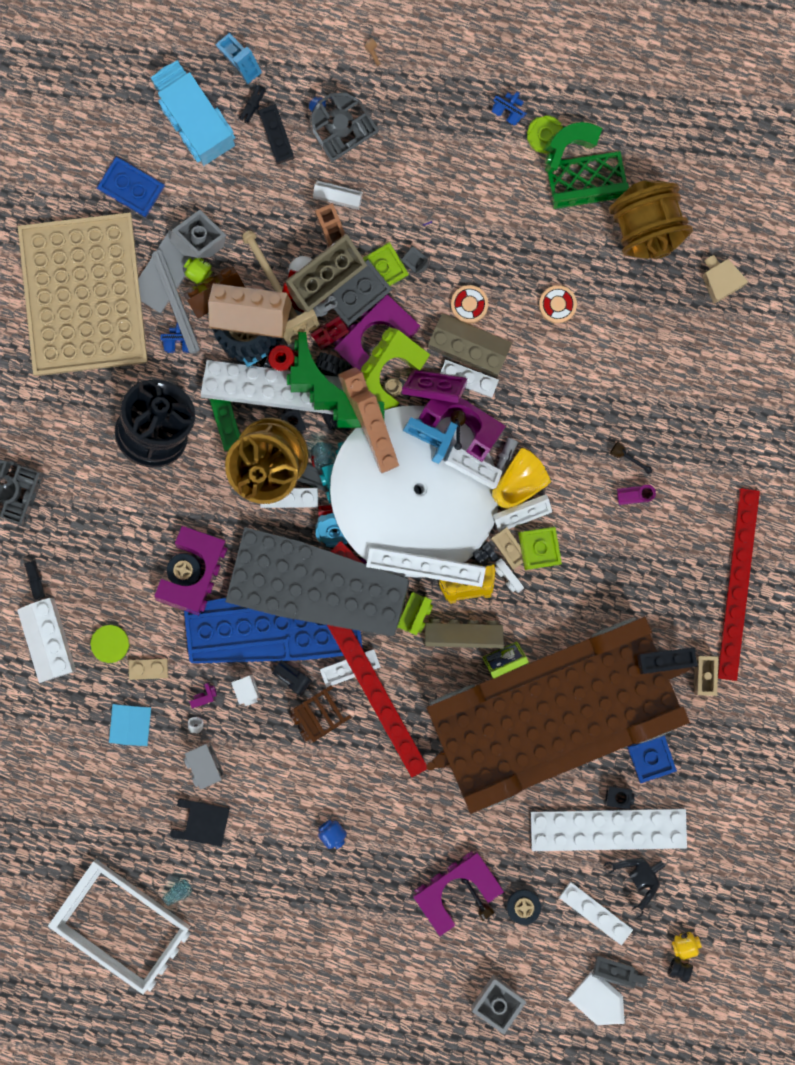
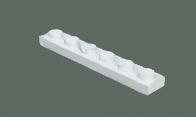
(425, 566)

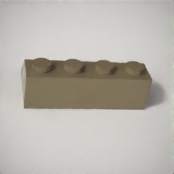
(325, 274)
(469, 345)
(464, 635)

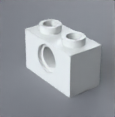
(246, 690)

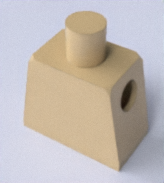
(722, 278)

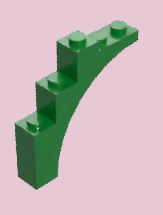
(325, 395)

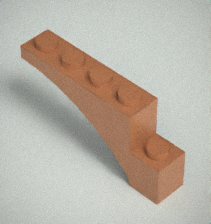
(330, 224)
(370, 417)

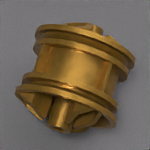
(650, 219)
(266, 460)

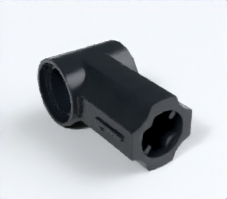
(294, 679)

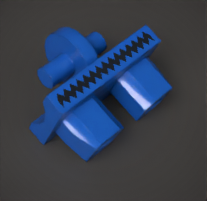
(516, 113)
(170, 340)

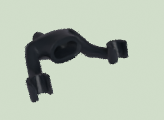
(643, 877)

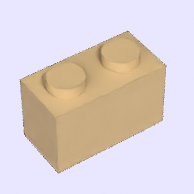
(706, 676)

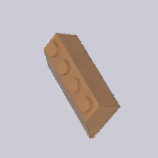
(248, 310)

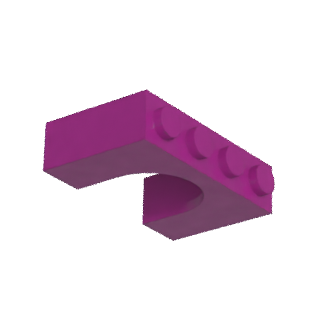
(386, 313)
(484, 427)
(193, 597)
(471, 868)

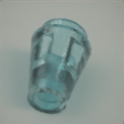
(178, 892)

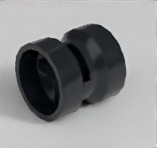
(485, 555)
(679, 970)

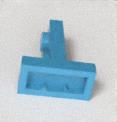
(239, 57)
(431, 436)

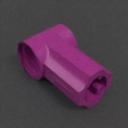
(633, 495)

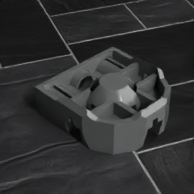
(361, 126)
(12, 490)

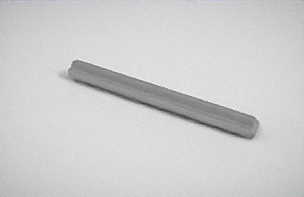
(175, 302)

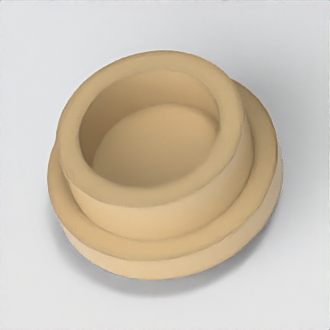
(392, 387)

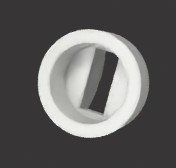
(195, 720)

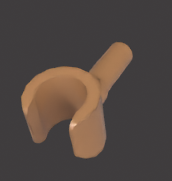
(370, 46)

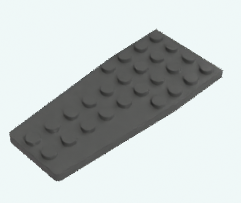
(314, 585)

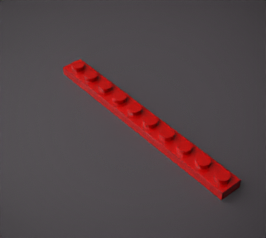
(738, 584)
(379, 700)

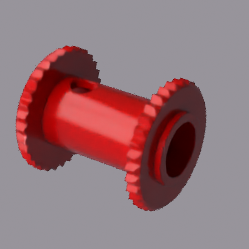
(279, 354)

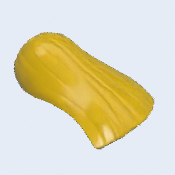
(521, 480)

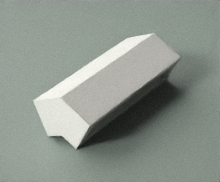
(337, 194)

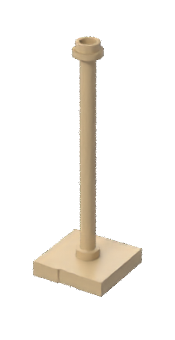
(306, 321)

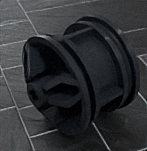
(164, 410)

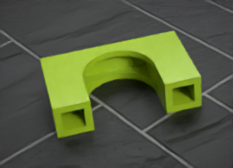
(392, 345)

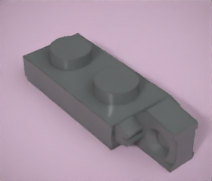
(618, 973)

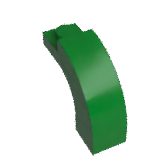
(576, 133)

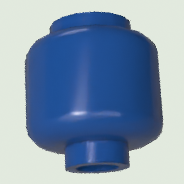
(332, 834)

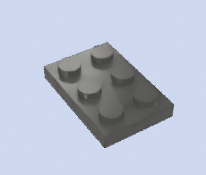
(360, 293)

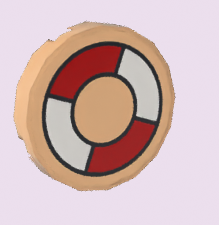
(469, 304)
(557, 304)

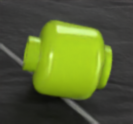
(197, 270)

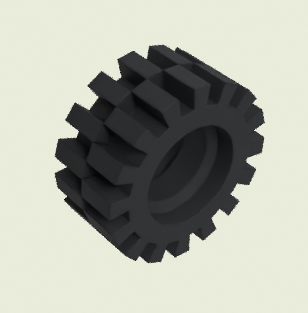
(331, 365)

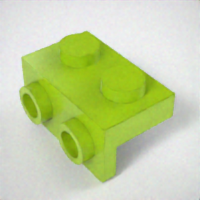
(414, 613)

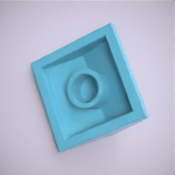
(130, 725)

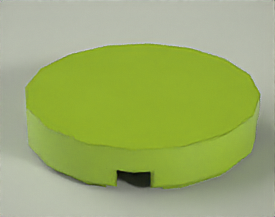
(541, 131)
(110, 644)

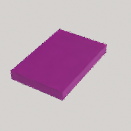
(434, 386)

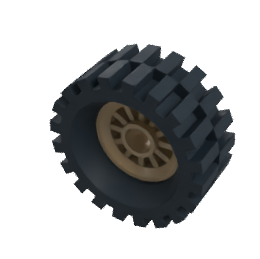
(245, 345)

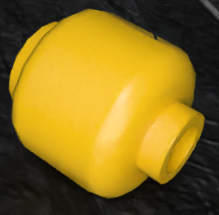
(686, 945)

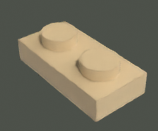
(508, 547)
(148, 669)

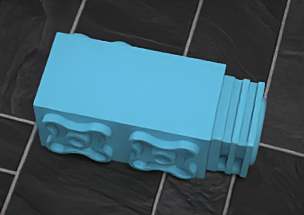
(191, 113)

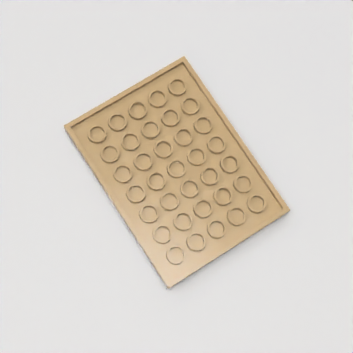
(82, 294)

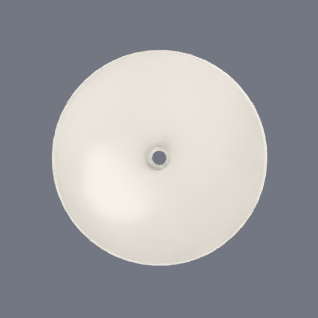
(384, 511)

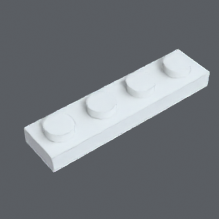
(595, 913)

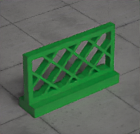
(593, 194)

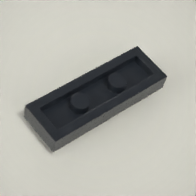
(276, 134)
(667, 660)

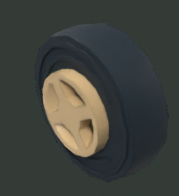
(183, 564)
(523, 914)

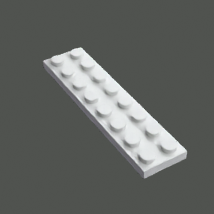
(255, 386)
(608, 829)

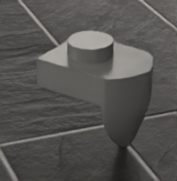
(415, 260)

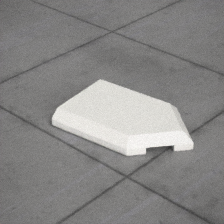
(599, 1001)

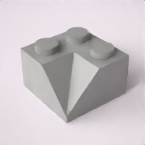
(198, 236)
(204, 766)
(498, 1004)

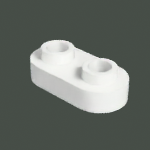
(503, 570)

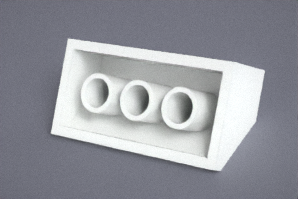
(46, 640)

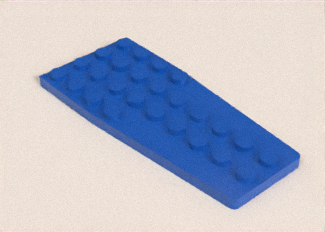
(248, 635)

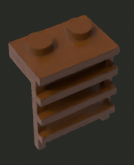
(307, 721)

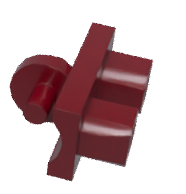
(330, 332)

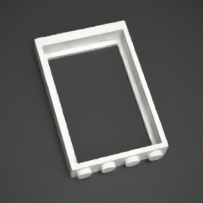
(74, 899)

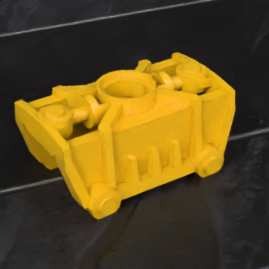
(457, 591)

